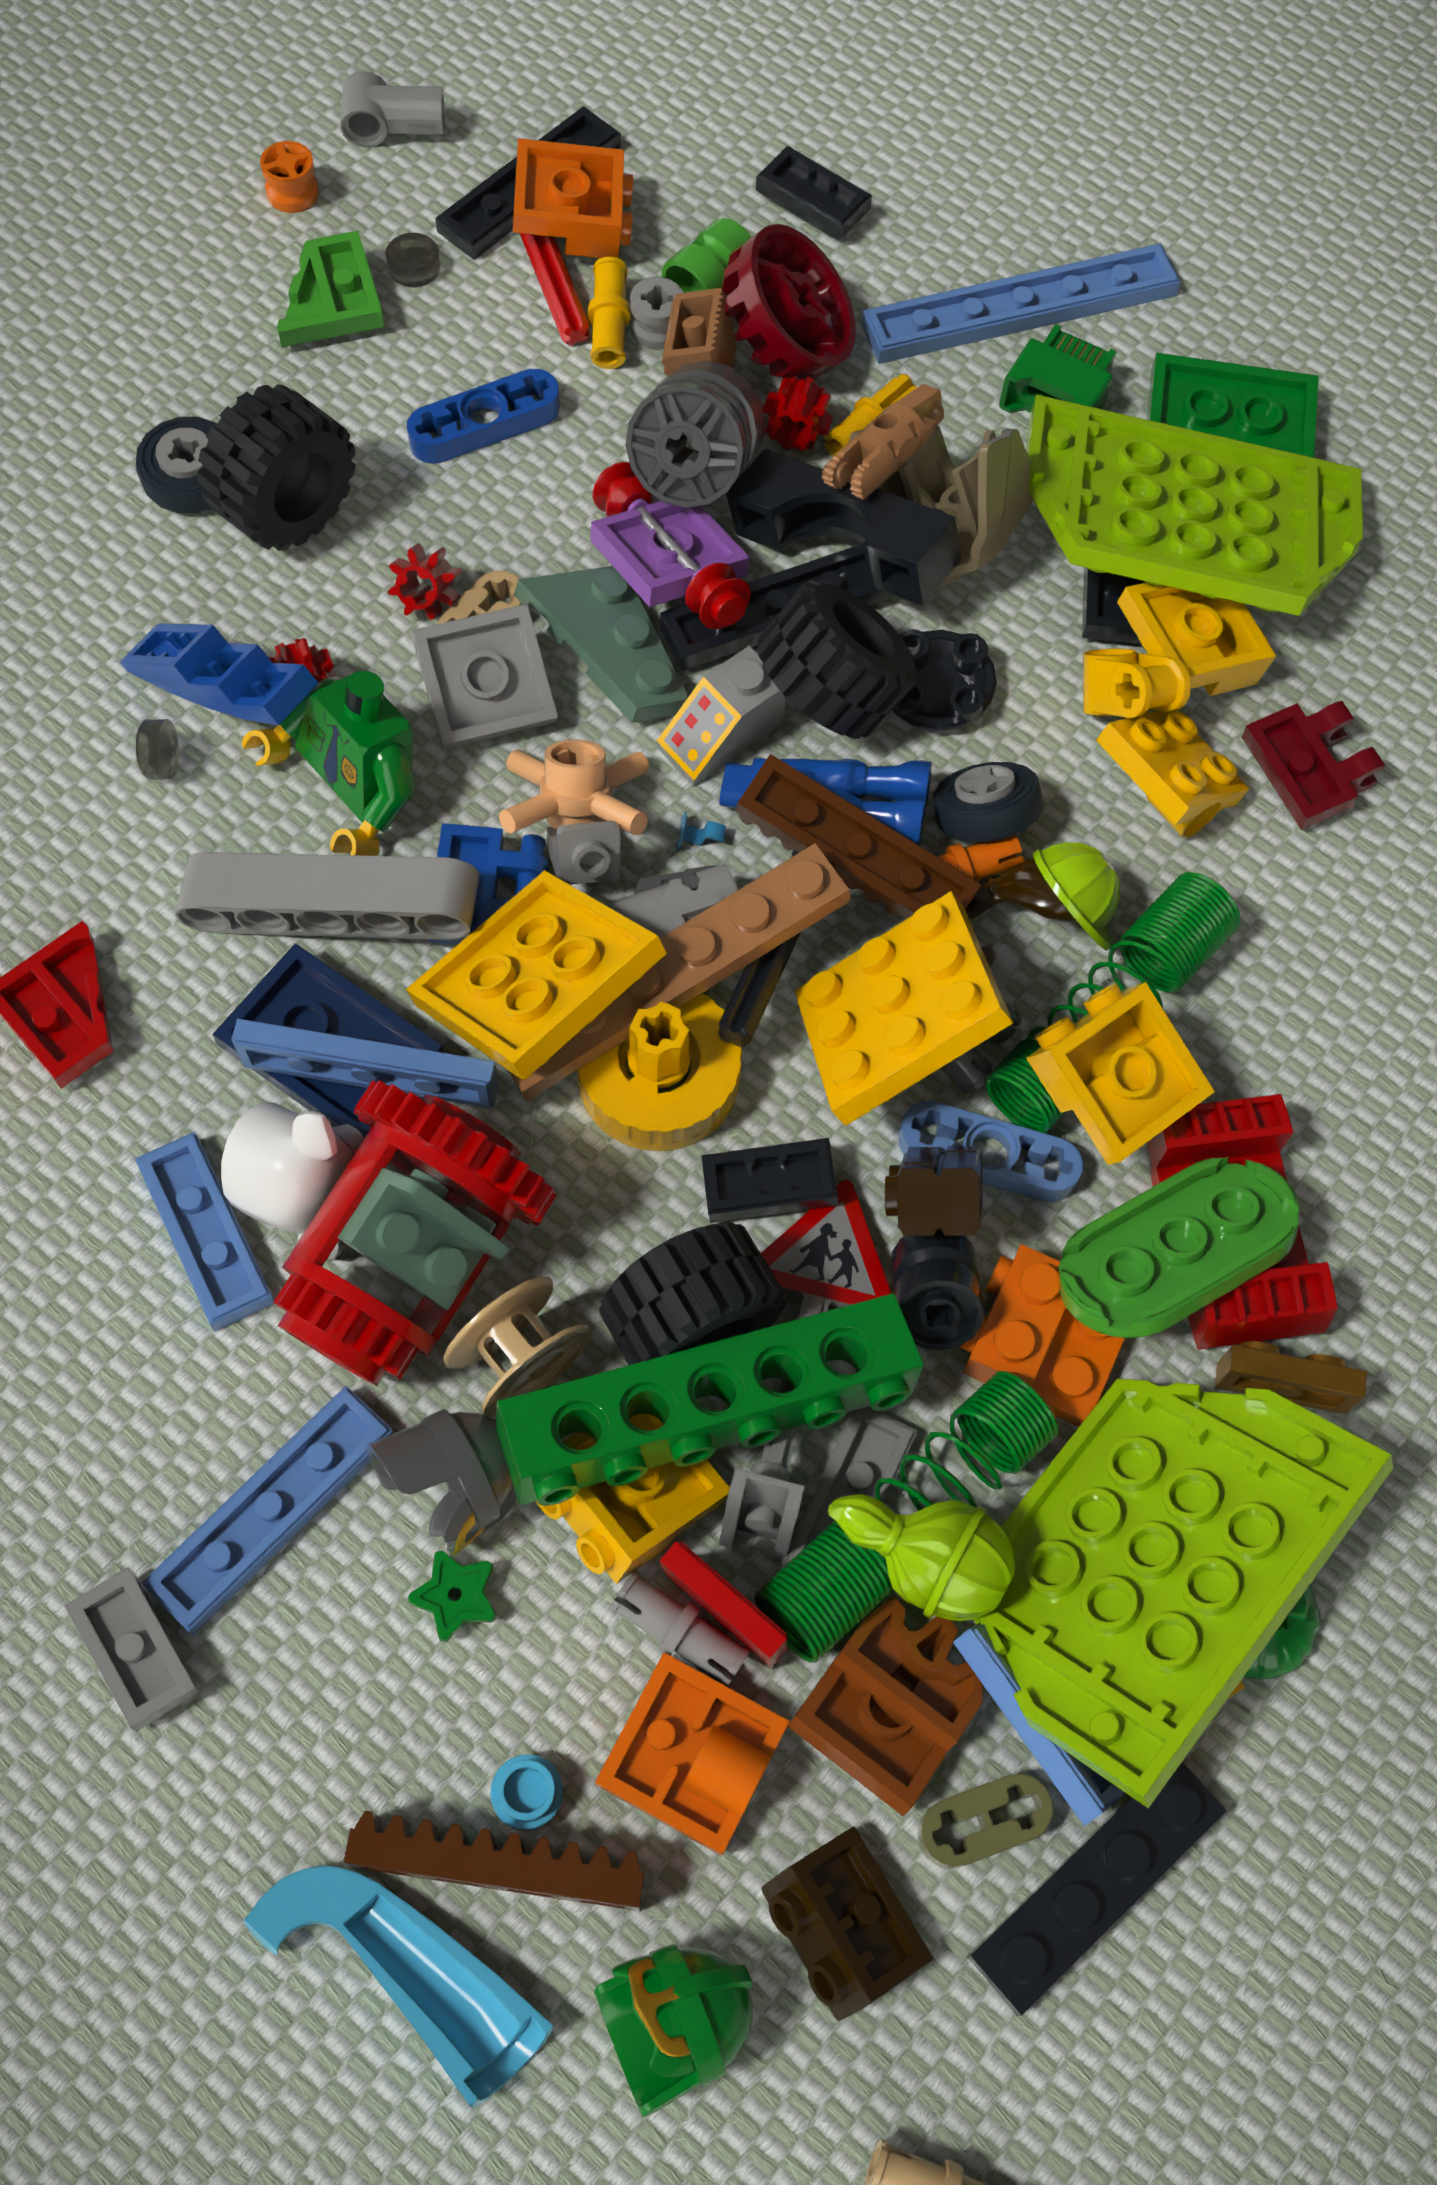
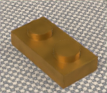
(1311, 1382)

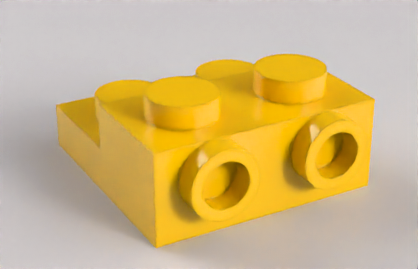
(1209, 635)
(1120, 1070)
(638, 1520)

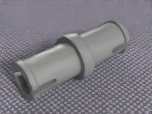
(679, 1629)

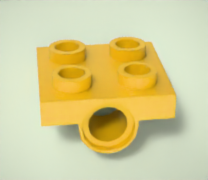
(1174, 768)

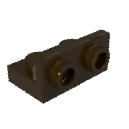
(845, 1924)

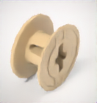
(502, 1326)

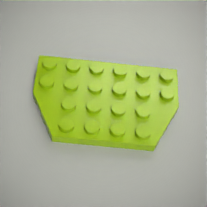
(1191, 506)
(1167, 1564)

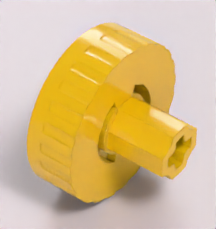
(659, 1056)

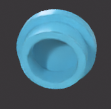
(526, 1792)

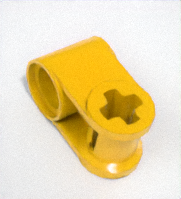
(1132, 682)

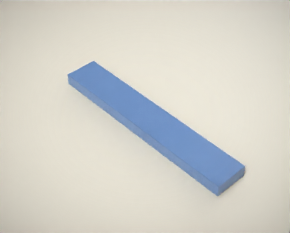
(1019, 303)

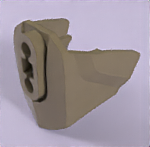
(983, 494)

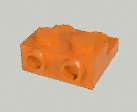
(573, 196)
(1040, 1339)

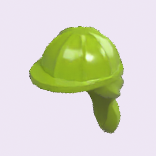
(937, 1558)

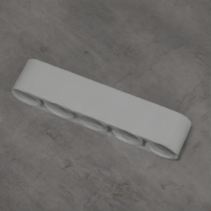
(328, 895)

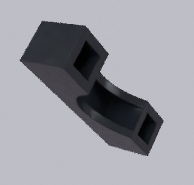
(788, 502)

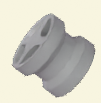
(651, 310)

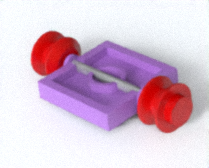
(669, 549)

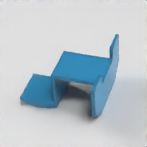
(697, 836)

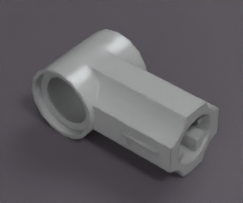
(378, 109)

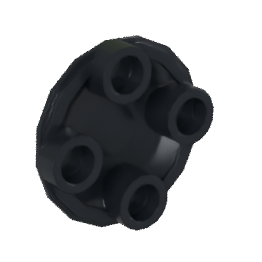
(953, 680)

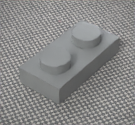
(132, 1649)

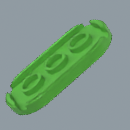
(1177, 1247)

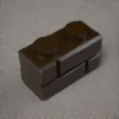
(936, 1191)

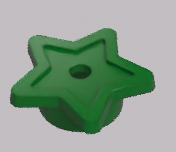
(450, 1614)

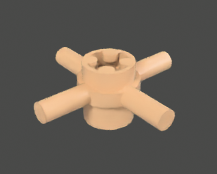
(575, 787)

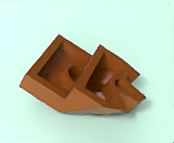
(891, 1705)

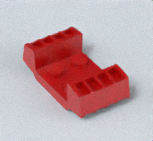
(1290, 1295)

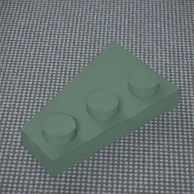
(612, 635)

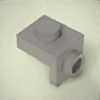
(585, 852)

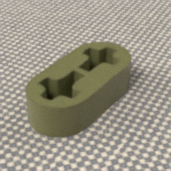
(991, 1838)

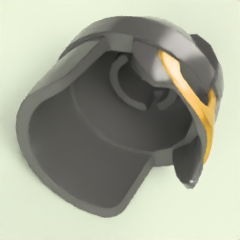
(455, 1451)

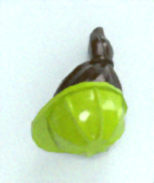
(1060, 884)

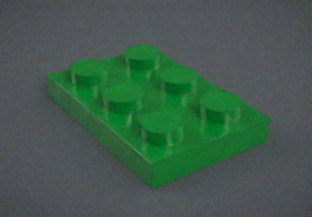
(1235, 401)

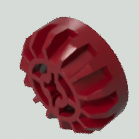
(789, 303)

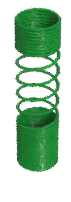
(1159, 949)
(840, 1582)

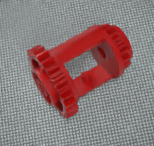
(412, 1134)

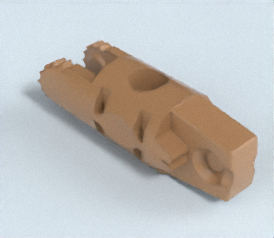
(886, 442)

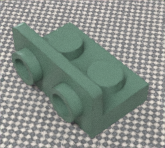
(420, 1236)

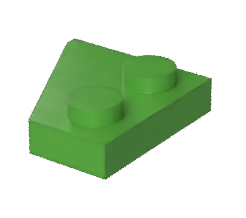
(330, 292)

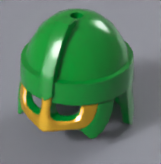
(675, 2021)

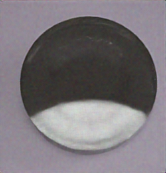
(413, 260)
(157, 749)

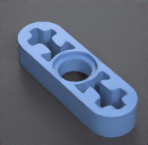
(1013, 1137)

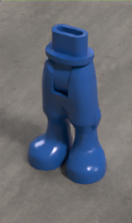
(852, 779)

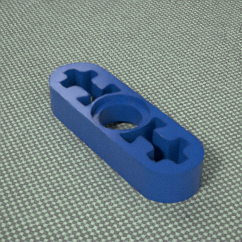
(474, 436)

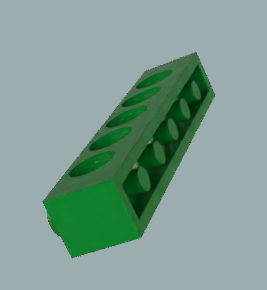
(864, 1334)

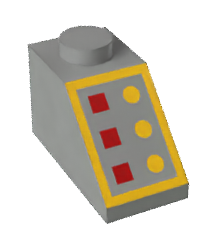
(723, 717)

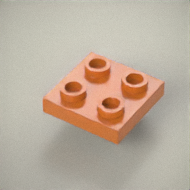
(692, 1753)

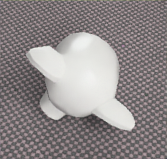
(285, 1165)

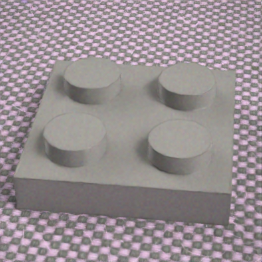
(484, 676)

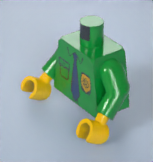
(357, 749)

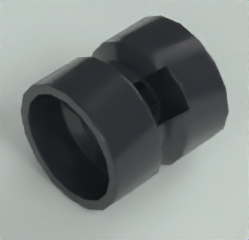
(938, 1289)

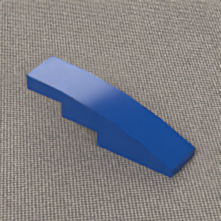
(217, 674)

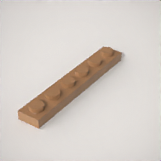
(706, 953)

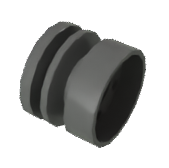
(713, 408)

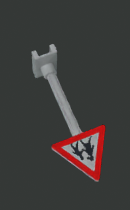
(827, 1264)

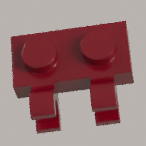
(1301, 767)

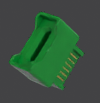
(1058, 369)

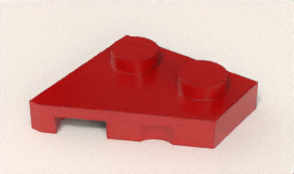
(59, 1006)

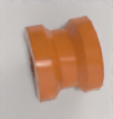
(289, 176)

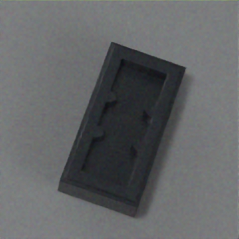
(813, 192)
(769, 1180)

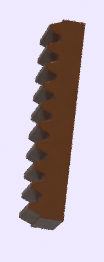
(855, 844)
(489, 1868)

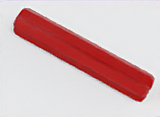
(557, 288)

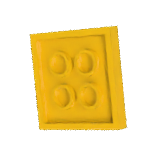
(536, 973)
(900, 1008)

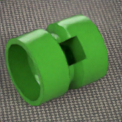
(704, 261)

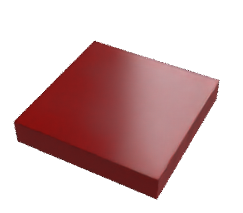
(725, 1603)

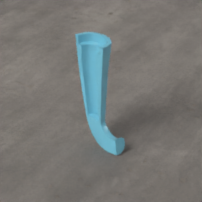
(449, 1996)

